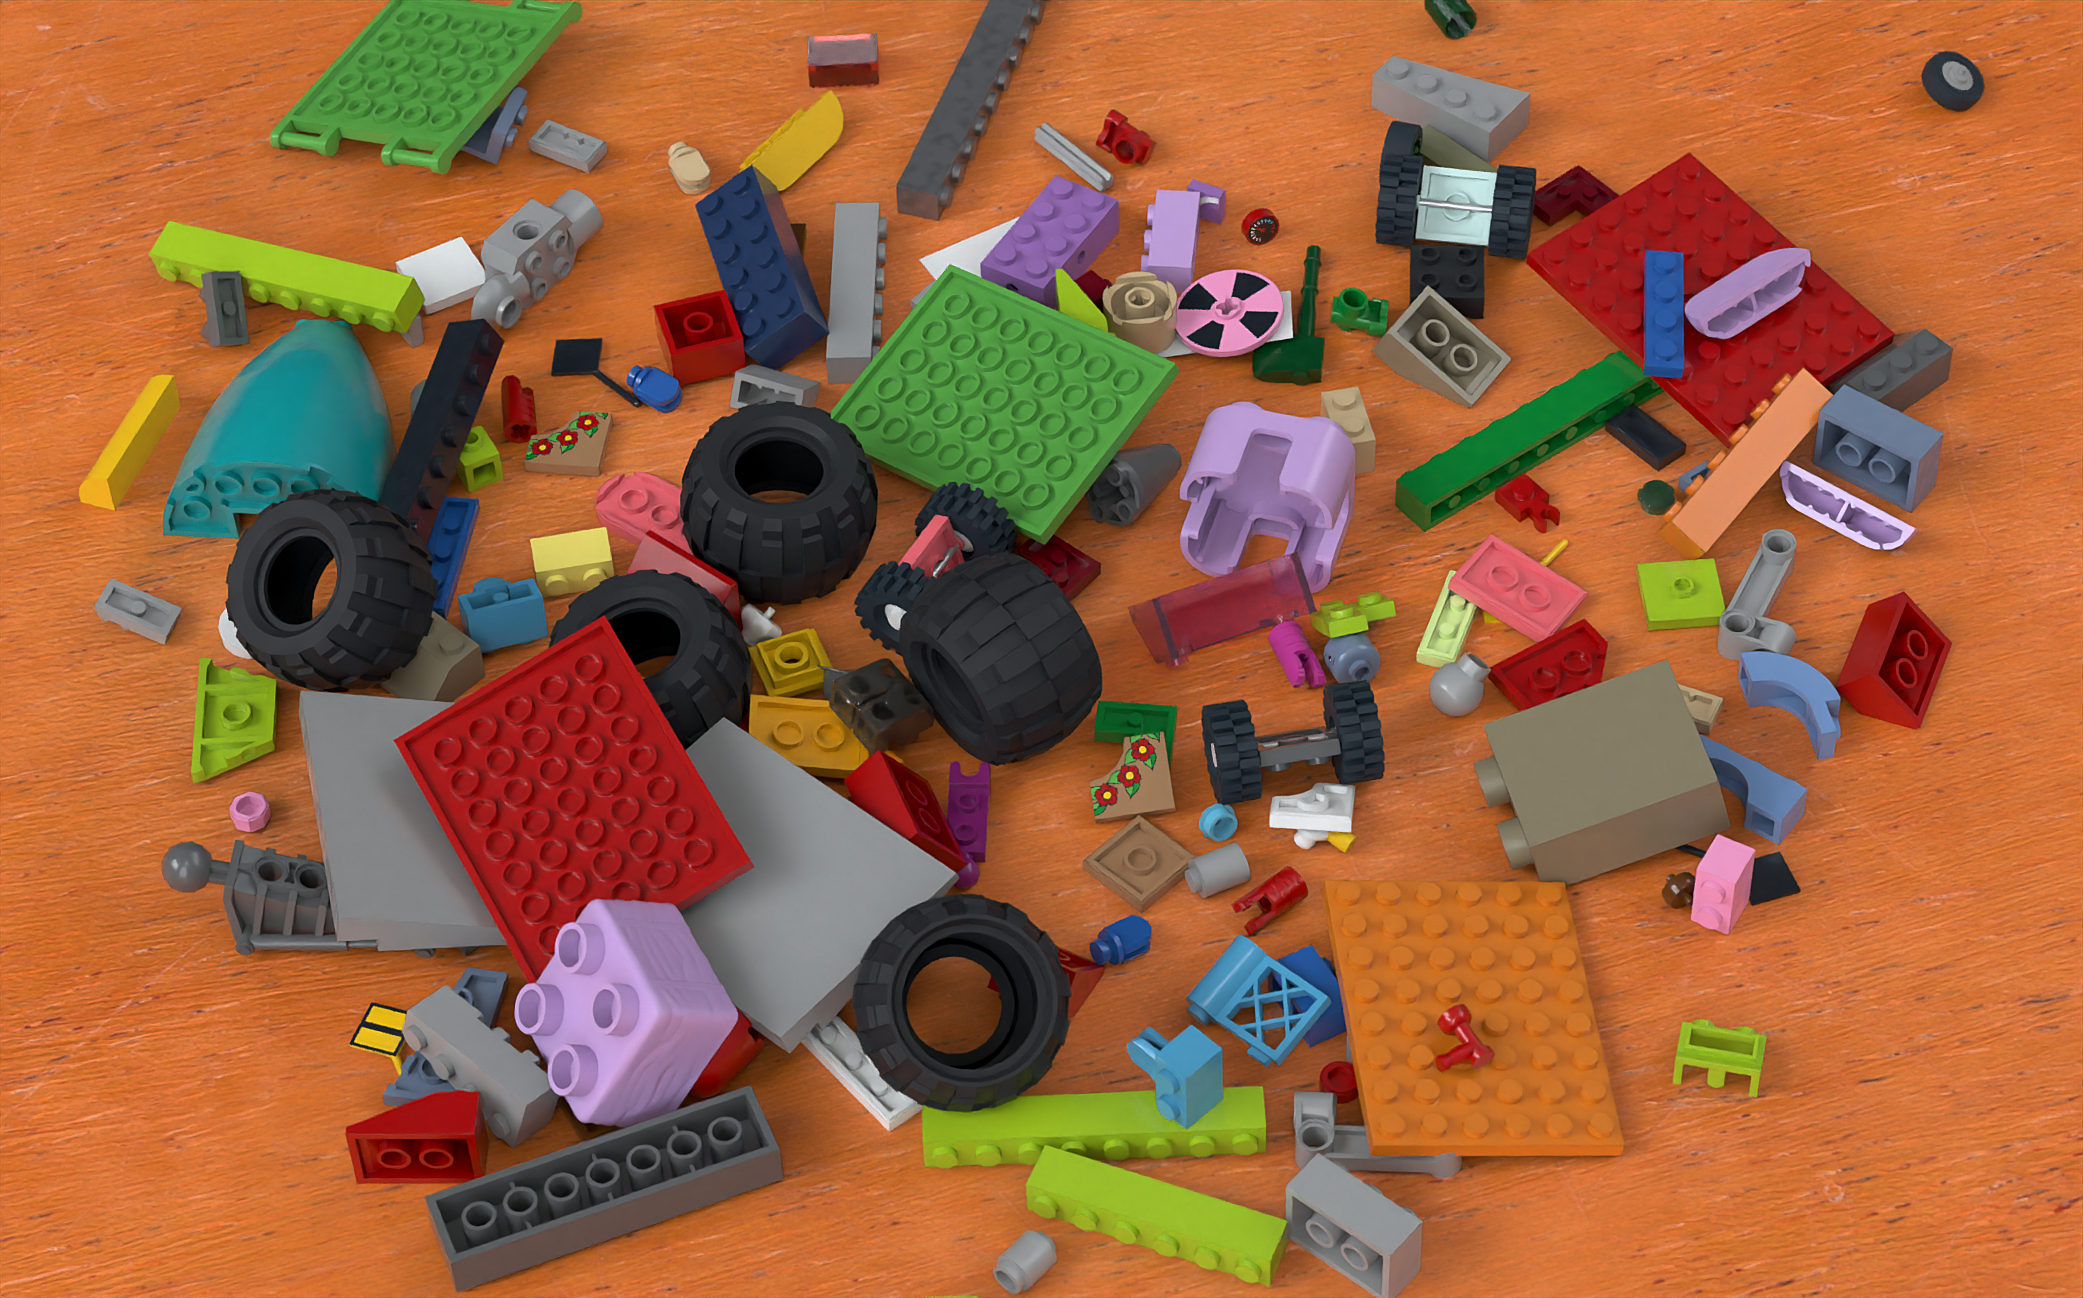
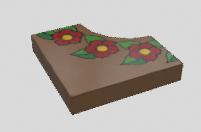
(572, 449)
(1137, 783)

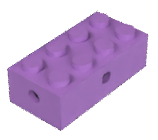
(1059, 230)

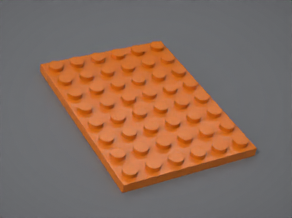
(1518, 967)

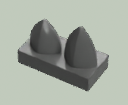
(224, 309)

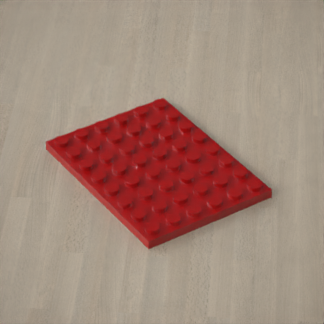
(1695, 213)
(570, 794)

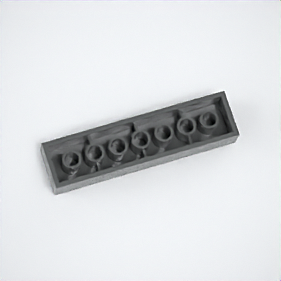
(604, 1188)

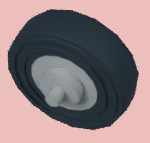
(1952, 81)

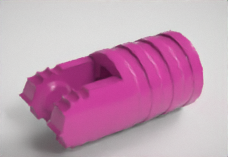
(1296, 655)

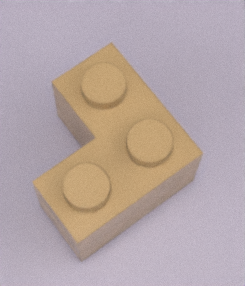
(1348, 410)

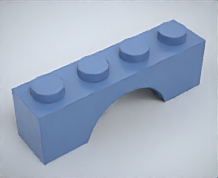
(1769, 800)

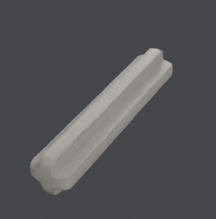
(1074, 157)

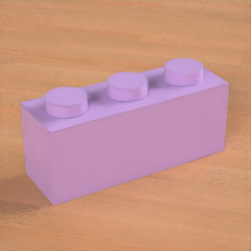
(1172, 237)

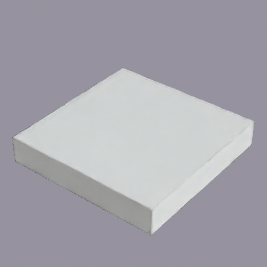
(444, 274)

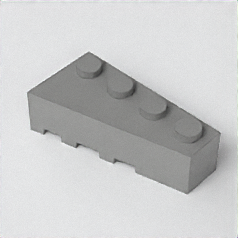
(1463, 108)
(482, 1060)

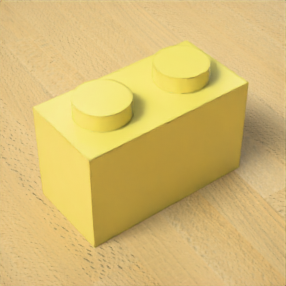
(571, 561)

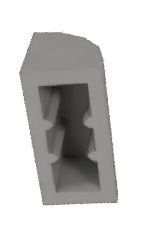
(767, 386)

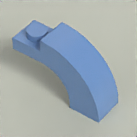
(1797, 688)

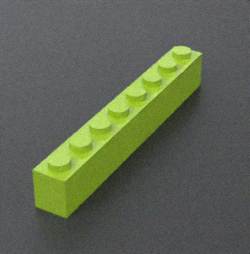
(291, 277)
(1091, 1126)

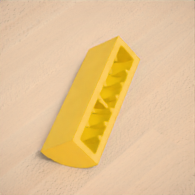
(131, 444)

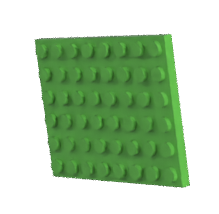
(1001, 399)

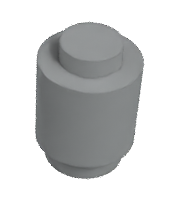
(1025, 1261)

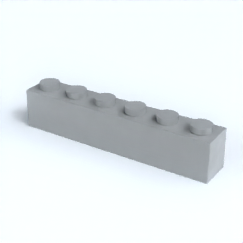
(855, 290)

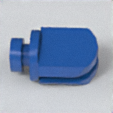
(655, 388)
(1122, 941)

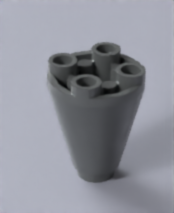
(1132, 483)

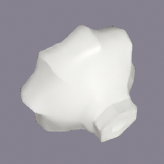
(758, 625)

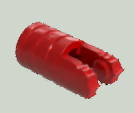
(517, 410)
(1272, 897)

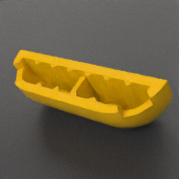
(798, 142)

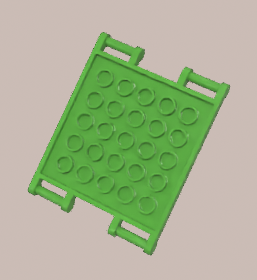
(424, 77)

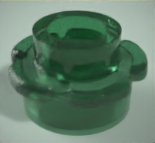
(1656, 497)

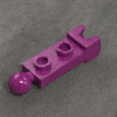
(969, 818)

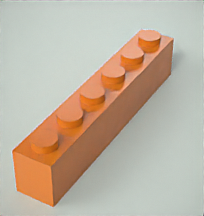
(1745, 466)

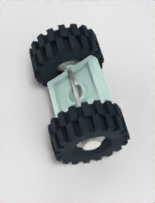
(1455, 206)

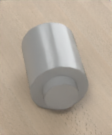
(1217, 870)

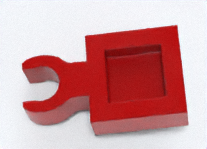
(1527, 499)

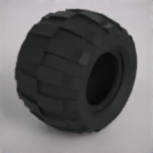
(789, 547)
(378, 600)
(681, 619)
(1001, 658)
(1030, 987)

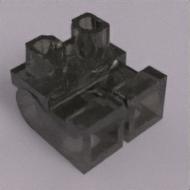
(880, 705)

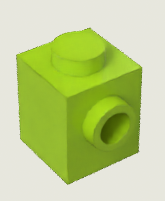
(479, 461)

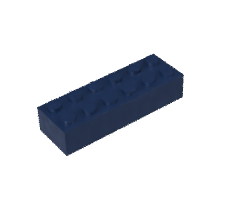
(762, 269)

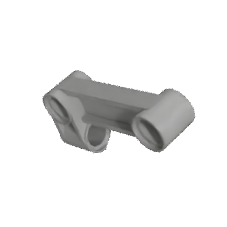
(1745, 622)
(1348, 1144)

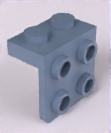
(499, 128)

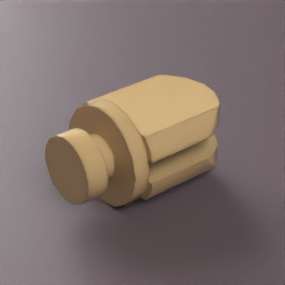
(689, 168)

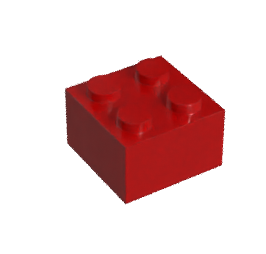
(700, 337)

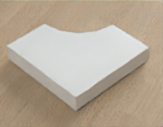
(1320, 808)

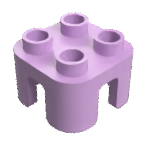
(1271, 479)

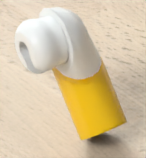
(1341, 840)

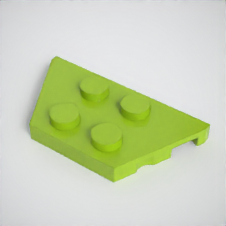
(231, 719)

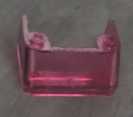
(1223, 608)

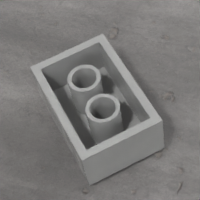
(1353, 1227)

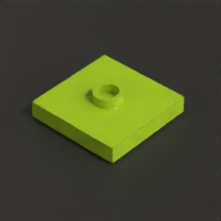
(1680, 594)

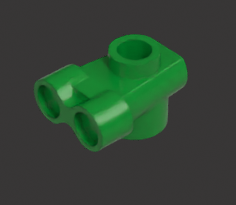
(1355, 311)

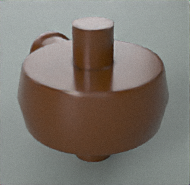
(1679, 890)

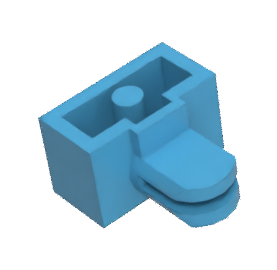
(503, 613)
(1184, 1070)

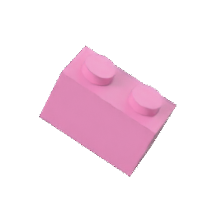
(1722, 884)

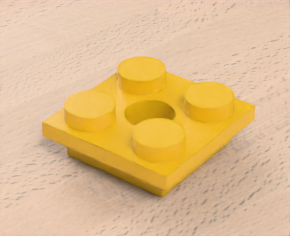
(790, 679)

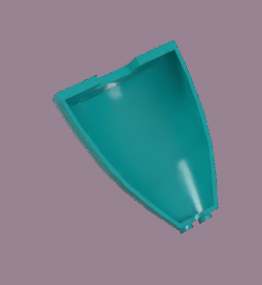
(284, 426)

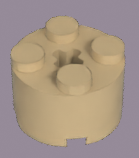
(1142, 311)

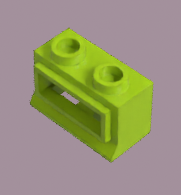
(1721, 1052)

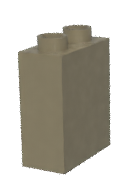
(1601, 777)

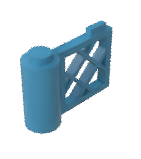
(1230, 987)

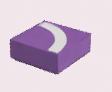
(1211, 201)

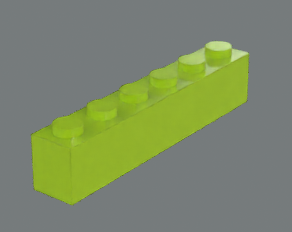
(1157, 1215)

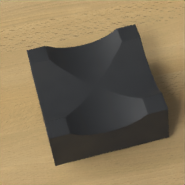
(1452, 273)

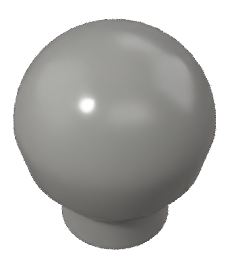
(1459, 685)

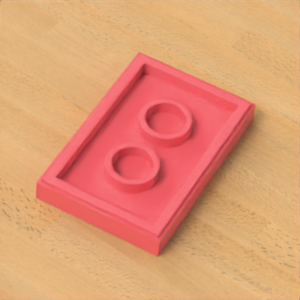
(1517, 589)

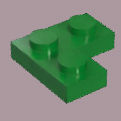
(1124, 719)

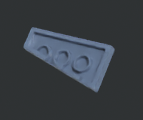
(418, 1079)

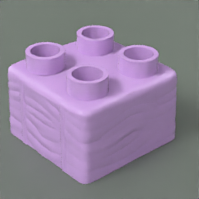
(625, 1012)

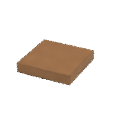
(1139, 863)

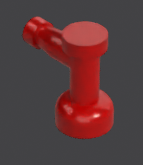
(1457, 1022)

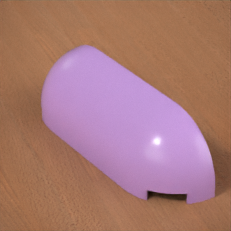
(1748, 293)
(1843, 510)

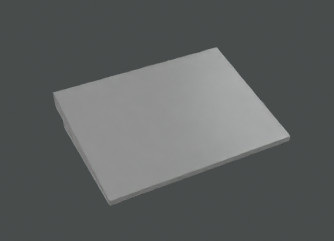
(380, 841)
(818, 893)

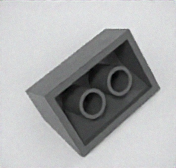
(1901, 371)

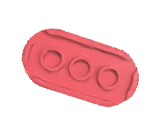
(641, 504)

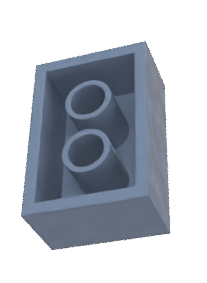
(1877, 448)

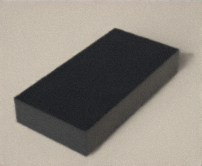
(1645, 437)

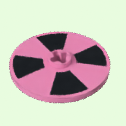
(1253, 316)

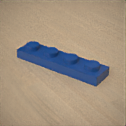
(1663, 314)

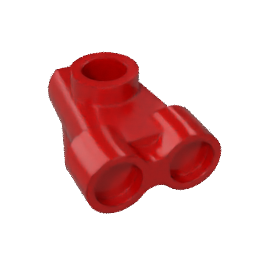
(1125, 140)

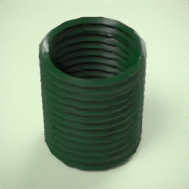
(1452, 16)

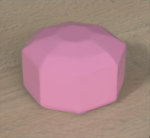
(250, 812)

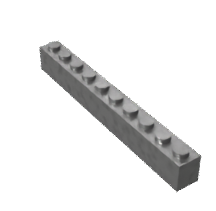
(966, 106)

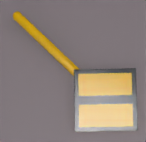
(381, 1032)

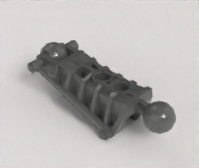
(267, 897)

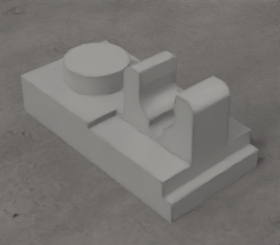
(137, 611)

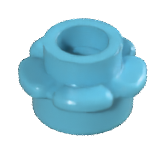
(1218, 822)

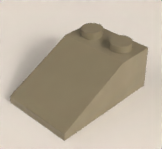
(1441, 350)

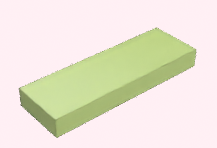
(1447, 628)

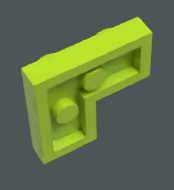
(1341, 619)

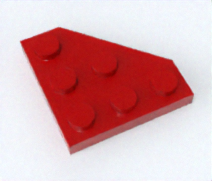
(1552, 667)

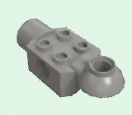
(532, 255)

